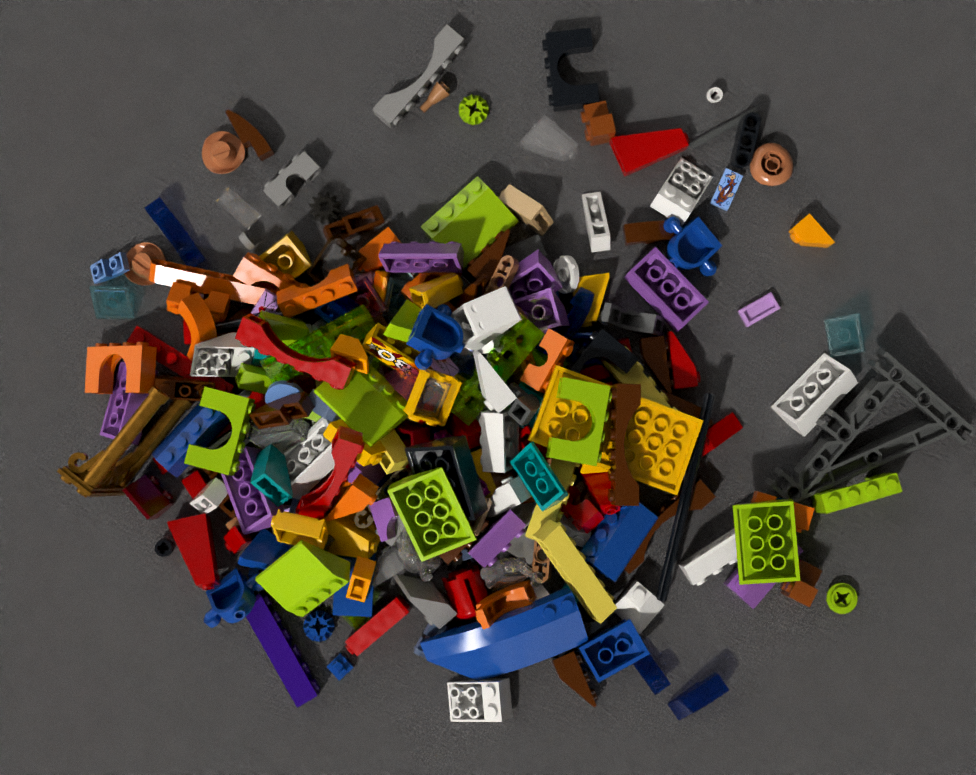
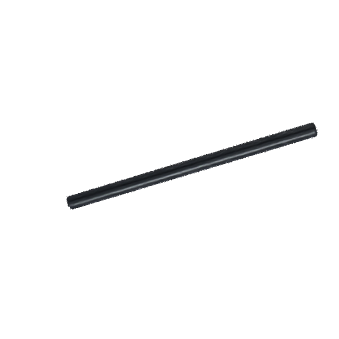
(684, 500)

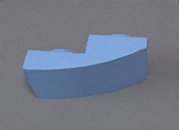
(110, 268)

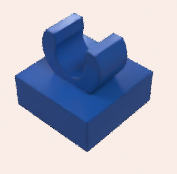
(340, 666)

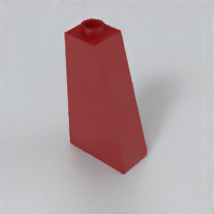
(645, 149)
(598, 486)
(197, 548)
(377, 625)

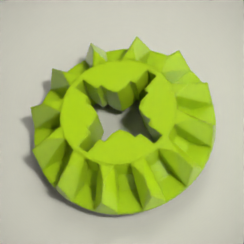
(476, 117)
(850, 598)

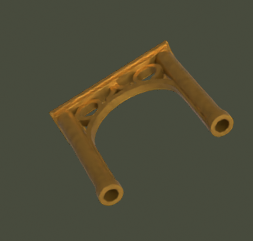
(103, 473)

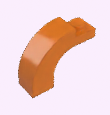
(198, 319)
(503, 601)

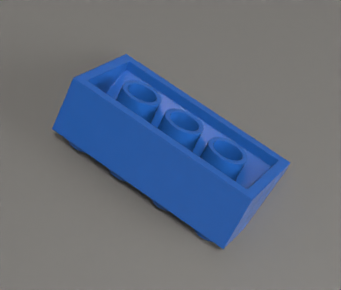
(197, 429)
(618, 539)

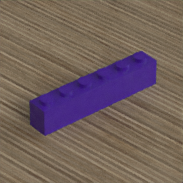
(282, 652)

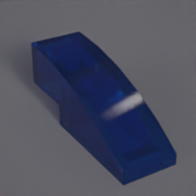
(698, 696)

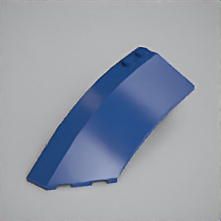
(512, 641)

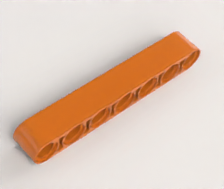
(204, 281)

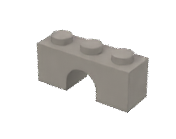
(301, 167)

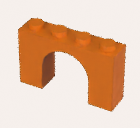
(101, 364)

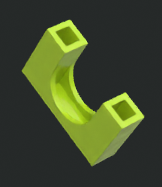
(288, 331)
(595, 398)
(225, 458)
(845, 497)

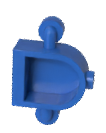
(691, 245)
(435, 335)
(231, 598)

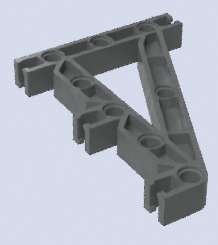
(837, 469)

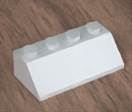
(814, 393)
(310, 460)
(710, 559)

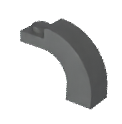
(631, 321)

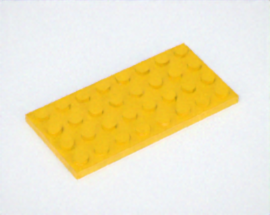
(655, 441)

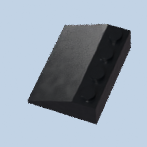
(457, 461)

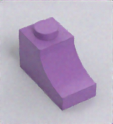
(385, 518)

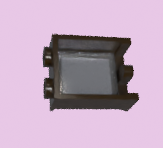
(333, 255)

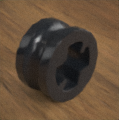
(161, 542)

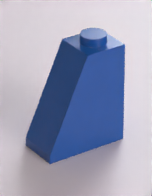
(262, 551)

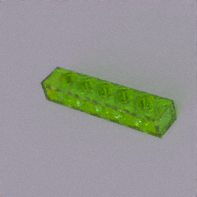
(323, 336)
(506, 367)

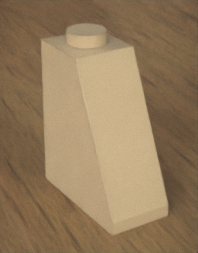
(526, 209)

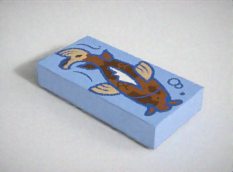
(726, 189)

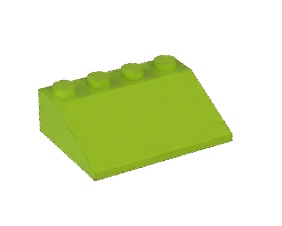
(470, 219)
(366, 404)
(431, 513)
(766, 542)
(304, 577)

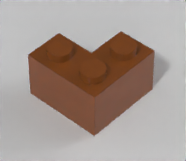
(598, 123)
(803, 590)

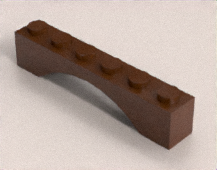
(624, 488)
(700, 498)

